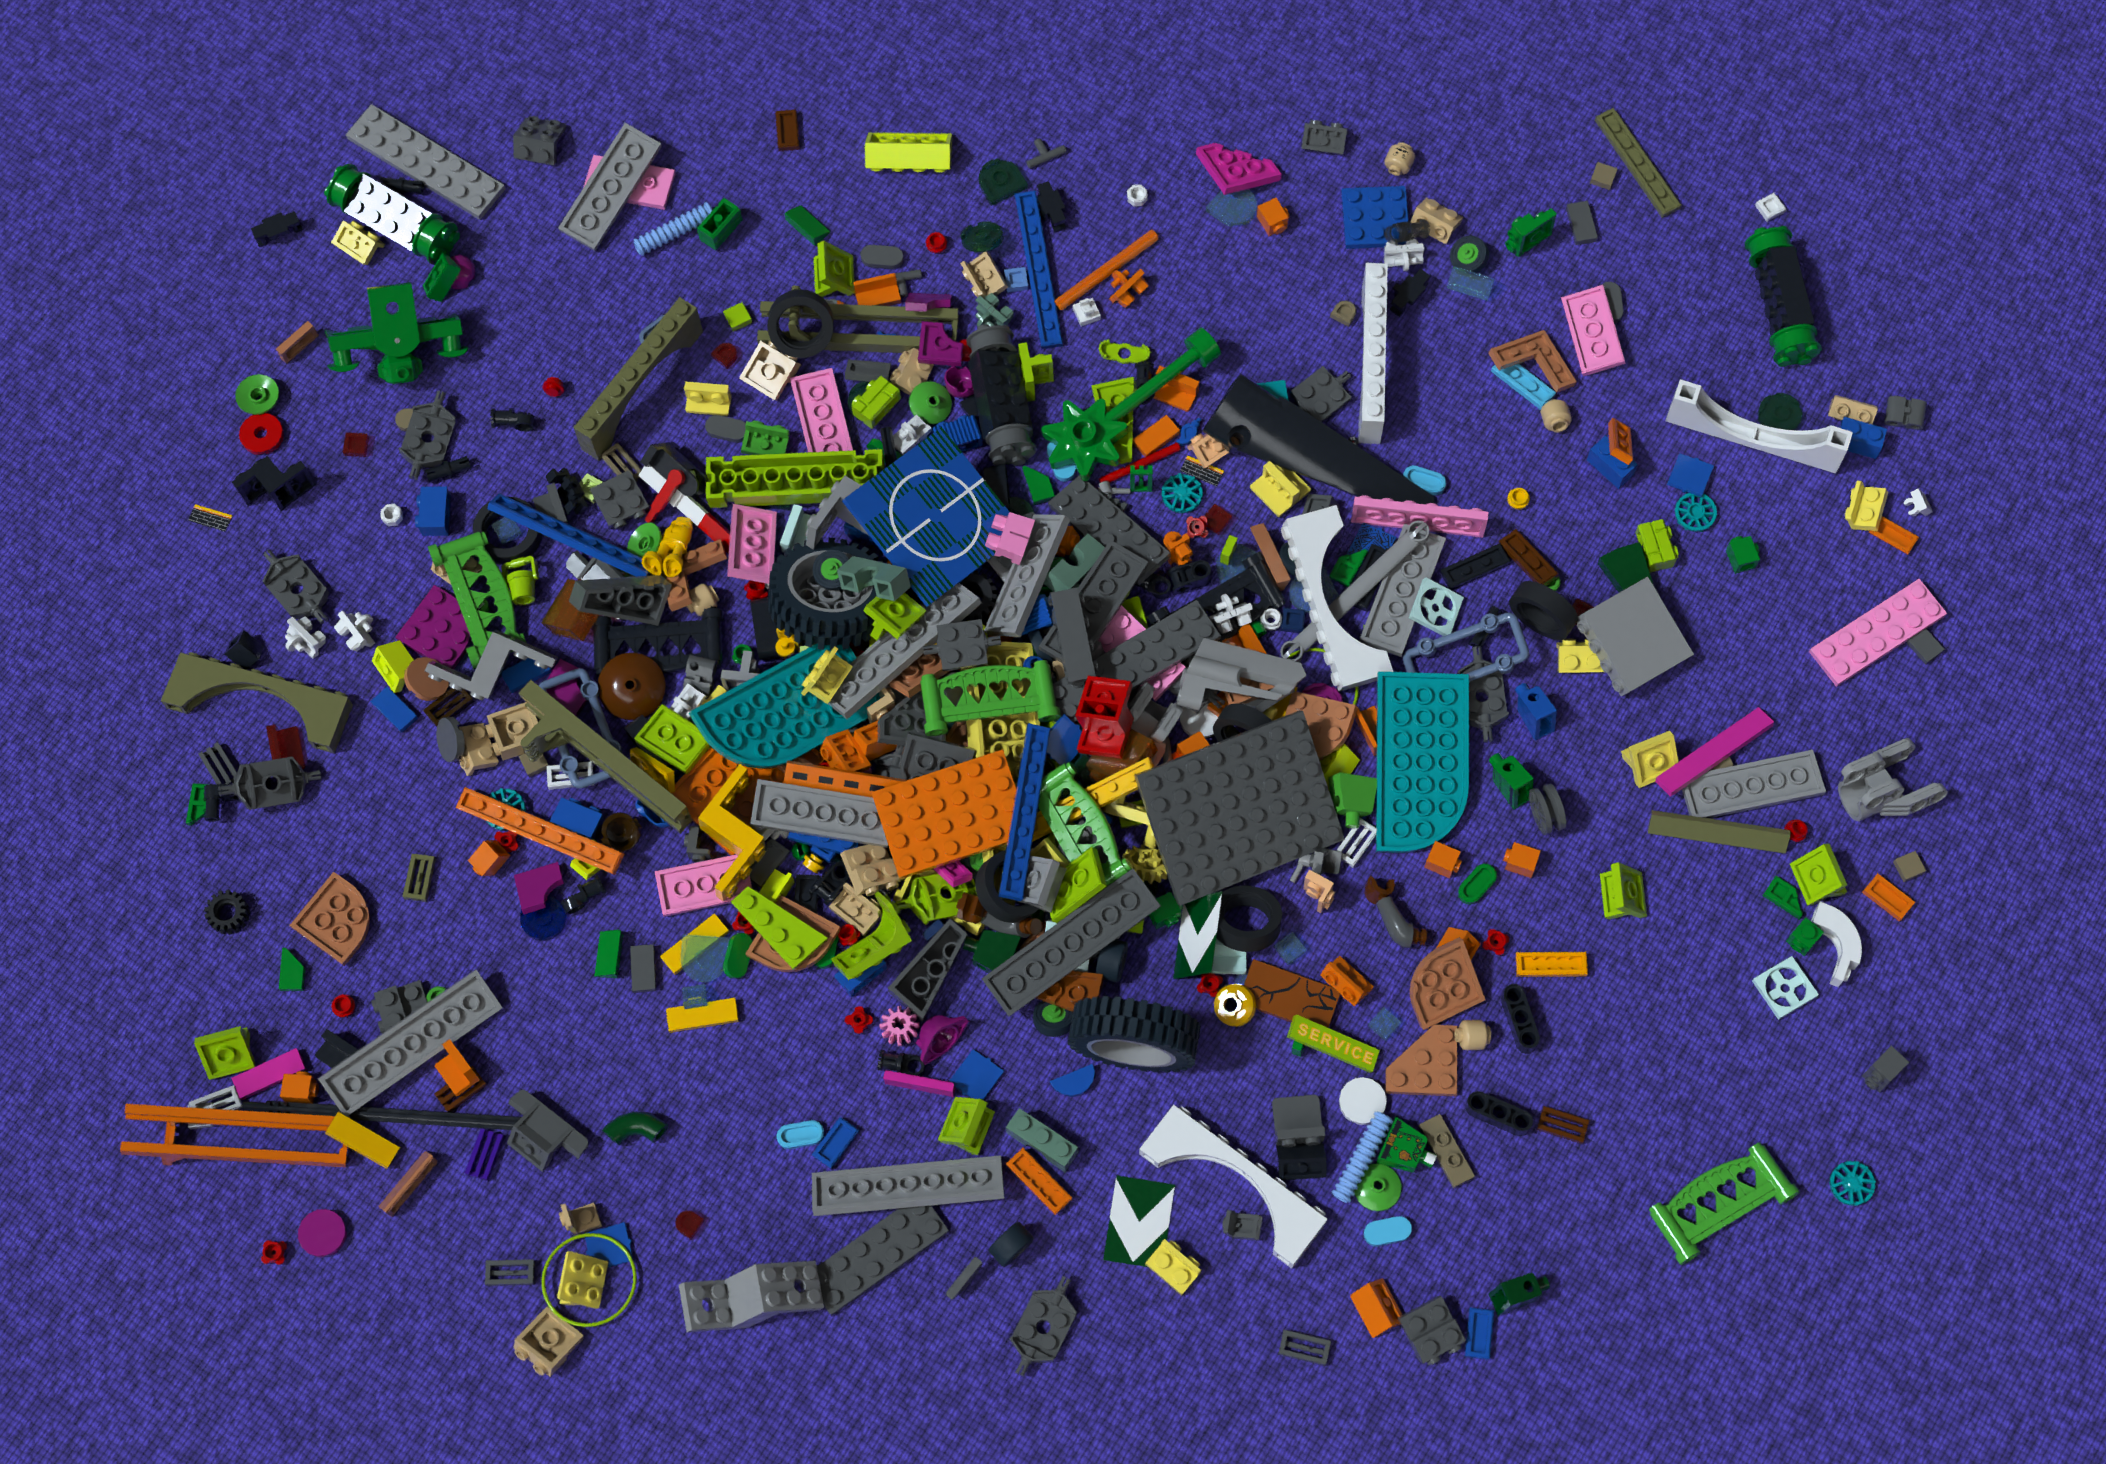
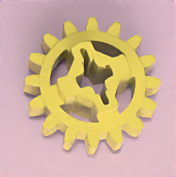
(1146, 863)

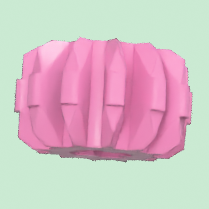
(904, 1019)

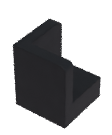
(244, 650)

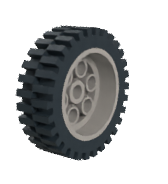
(812, 611)
(1134, 1034)

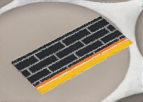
(1194, 468)
(210, 517)

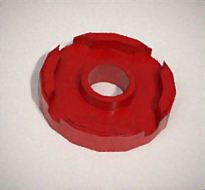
(256, 423)

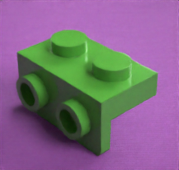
(764, 439)

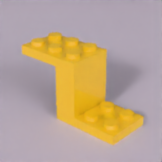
(732, 833)

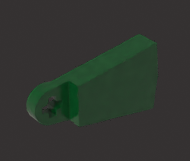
(1625, 566)

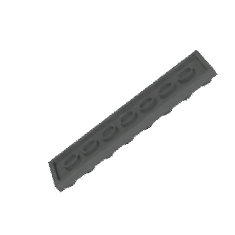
(1145, 654)
(1071, 942)

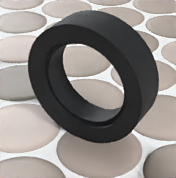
(800, 298)
(505, 555)
(1558, 613)
(1237, 715)
(989, 897)
(1249, 940)

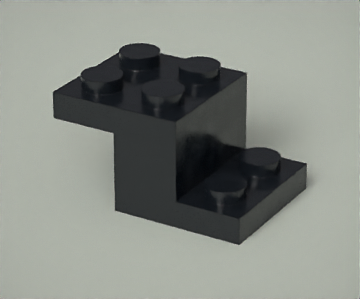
(268, 479)

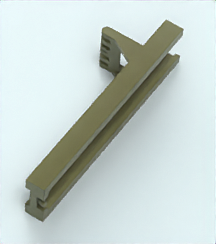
(862, 342)
(564, 728)

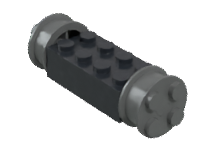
(1000, 395)

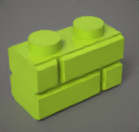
(875, 402)
(1657, 545)

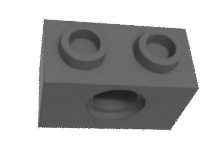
(1884, 1069)

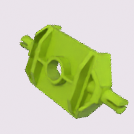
(927, 901)

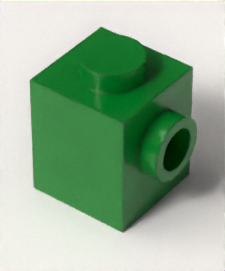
(1743, 554)
(1168, 913)
(1804, 936)

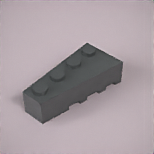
(625, 598)
(1072, 635)
(926, 973)

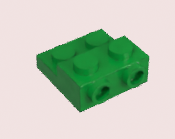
(1530, 231)

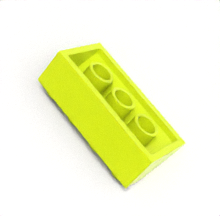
(908, 151)

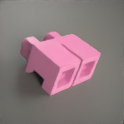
(1014, 536)

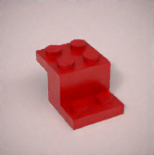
(1104, 717)

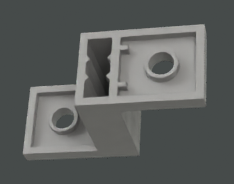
(830, 509)
(490, 665)
(751, 1296)

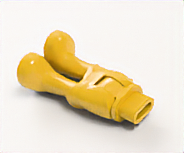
(673, 542)

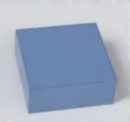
(1016, 279)

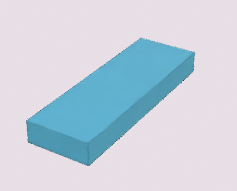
(1525, 384)

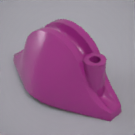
(939, 1035)

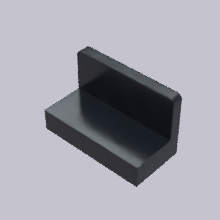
(334, 1049)
(1301, 1161)

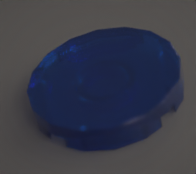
(546, 922)

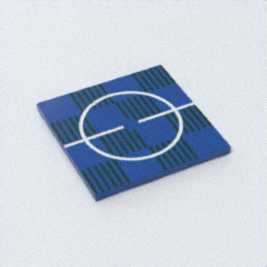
(930, 515)

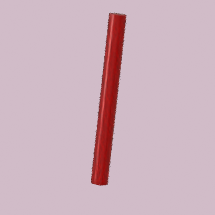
(1144, 461)

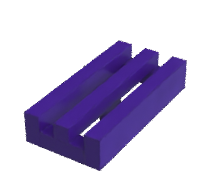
(490, 1135)

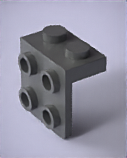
(537, 140)
(1297, 1120)

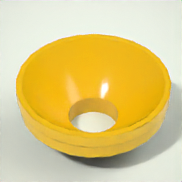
(1245, 1005)

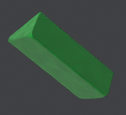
(806, 224)
(441, 278)
(609, 954)

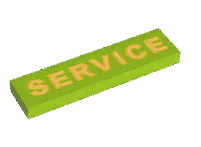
(1333, 1043)

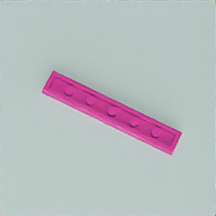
(1714, 751)

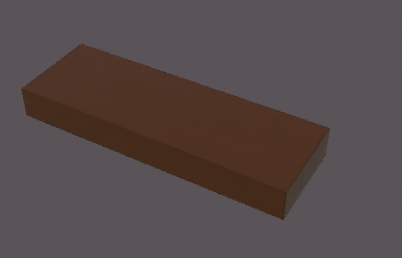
(1528, 558)

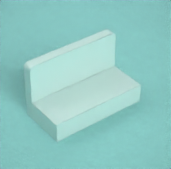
(795, 528)
(1228, 960)

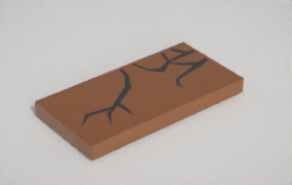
(1288, 994)

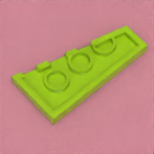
(1113, 393)
(781, 930)

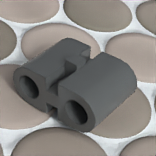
(1905, 412)
(700, 674)

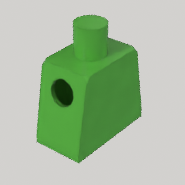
(1352, 796)

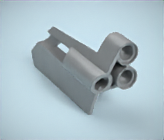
(1221, 666)

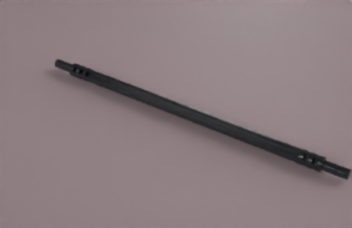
(390, 1115)

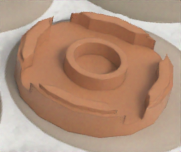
(419, 682)

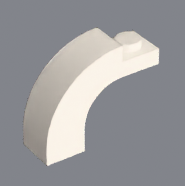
(1843, 935)

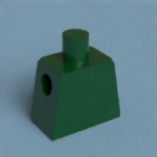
(992, 949)
(1517, 1292)

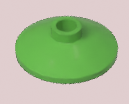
(253, 387)
(920, 404)
(644, 539)
(1378, 1199)

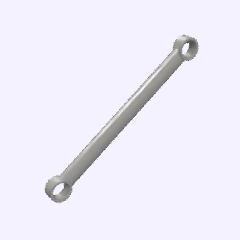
(1360, 587)

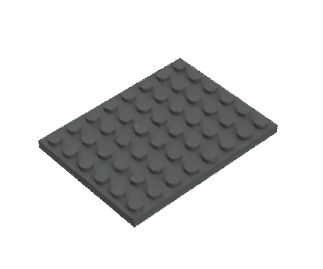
(1239, 807)

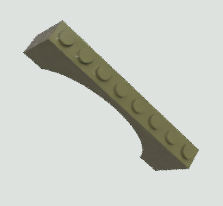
(674, 331)
(201, 679)

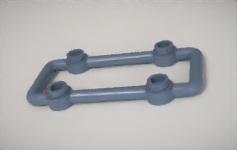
(1489, 623)
(590, 692)

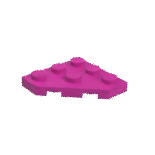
(1236, 169)

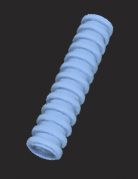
(672, 230)
(1362, 1157)

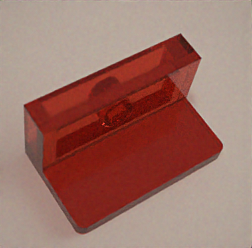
(285, 743)

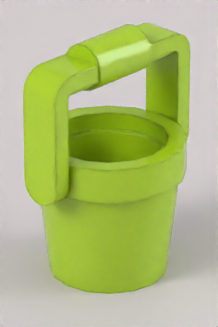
(521, 582)

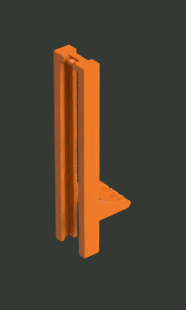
(171, 1152)

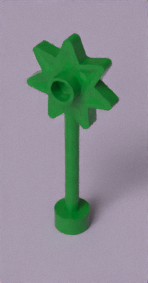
(1090, 434)

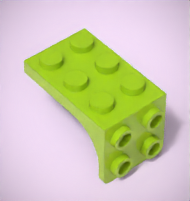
(885, 940)

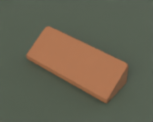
(1271, 555)
(408, 1183)

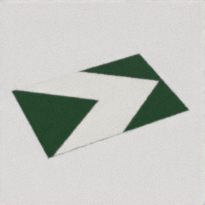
(1197, 936)
(1137, 1220)

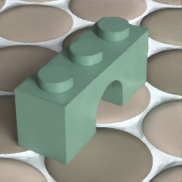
(1066, 576)
(888, 579)
(1042, 1138)

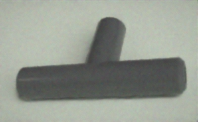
(1045, 155)
(903, 276)

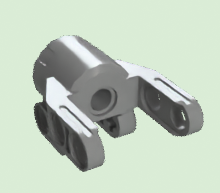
(1153, 719)
(1871, 790)

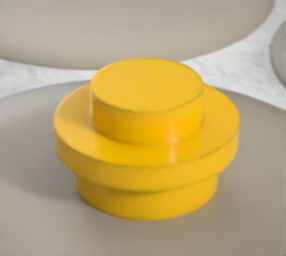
(1518, 498)
(813, 863)

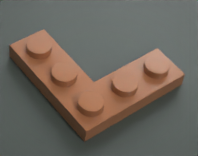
(1542, 349)
(692, 561)

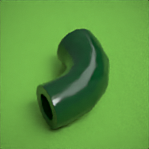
(635, 1124)

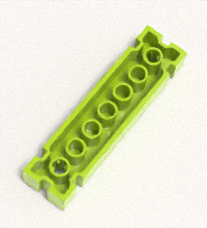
(786, 477)

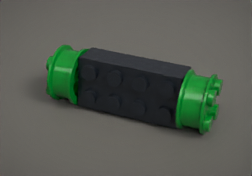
(391, 213)
(1783, 296)

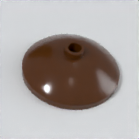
(643, 697)

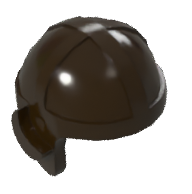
(620, 831)

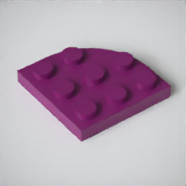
(437, 629)

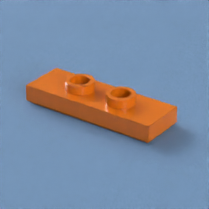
(1039, 1181)

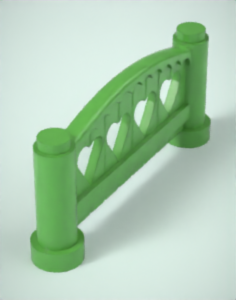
(454, 557)
(941, 710)
(1070, 835)
(1684, 1235)

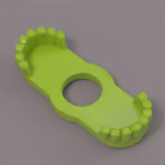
(1110, 352)

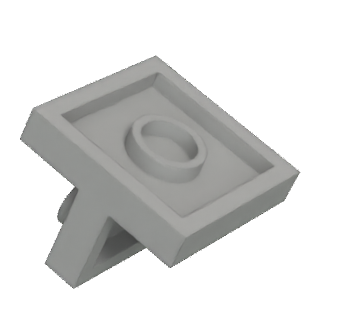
(748, 670)
(1042, 882)

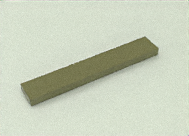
(1637, 162)
(1718, 831)

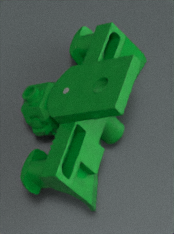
(395, 335)

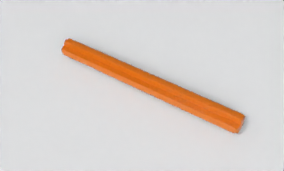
(1106, 269)

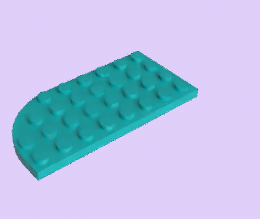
(770, 719)
(1420, 758)

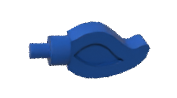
(1188, 431)

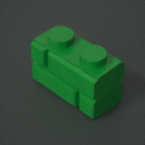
(719, 224)

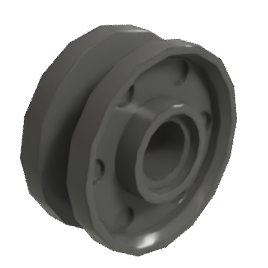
(1547, 809)

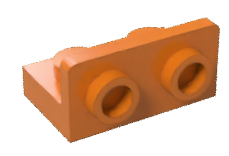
(844, 753)
(1346, 980)

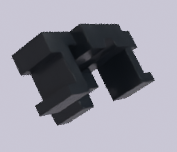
(1051, 206)
(276, 226)
(1409, 291)
(569, 489)

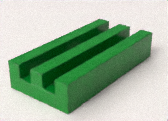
(1141, 472)

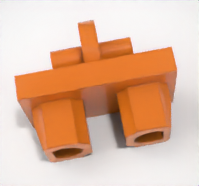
(1137, 282)
(1178, 548)

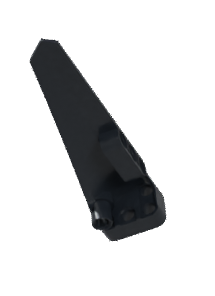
(1296, 441)

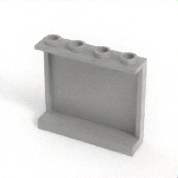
(1634, 636)

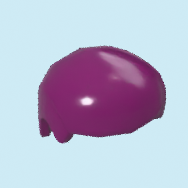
(466, 274)
(958, 382)

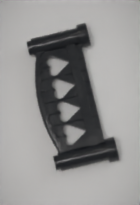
(1254, 578)
(705, 632)

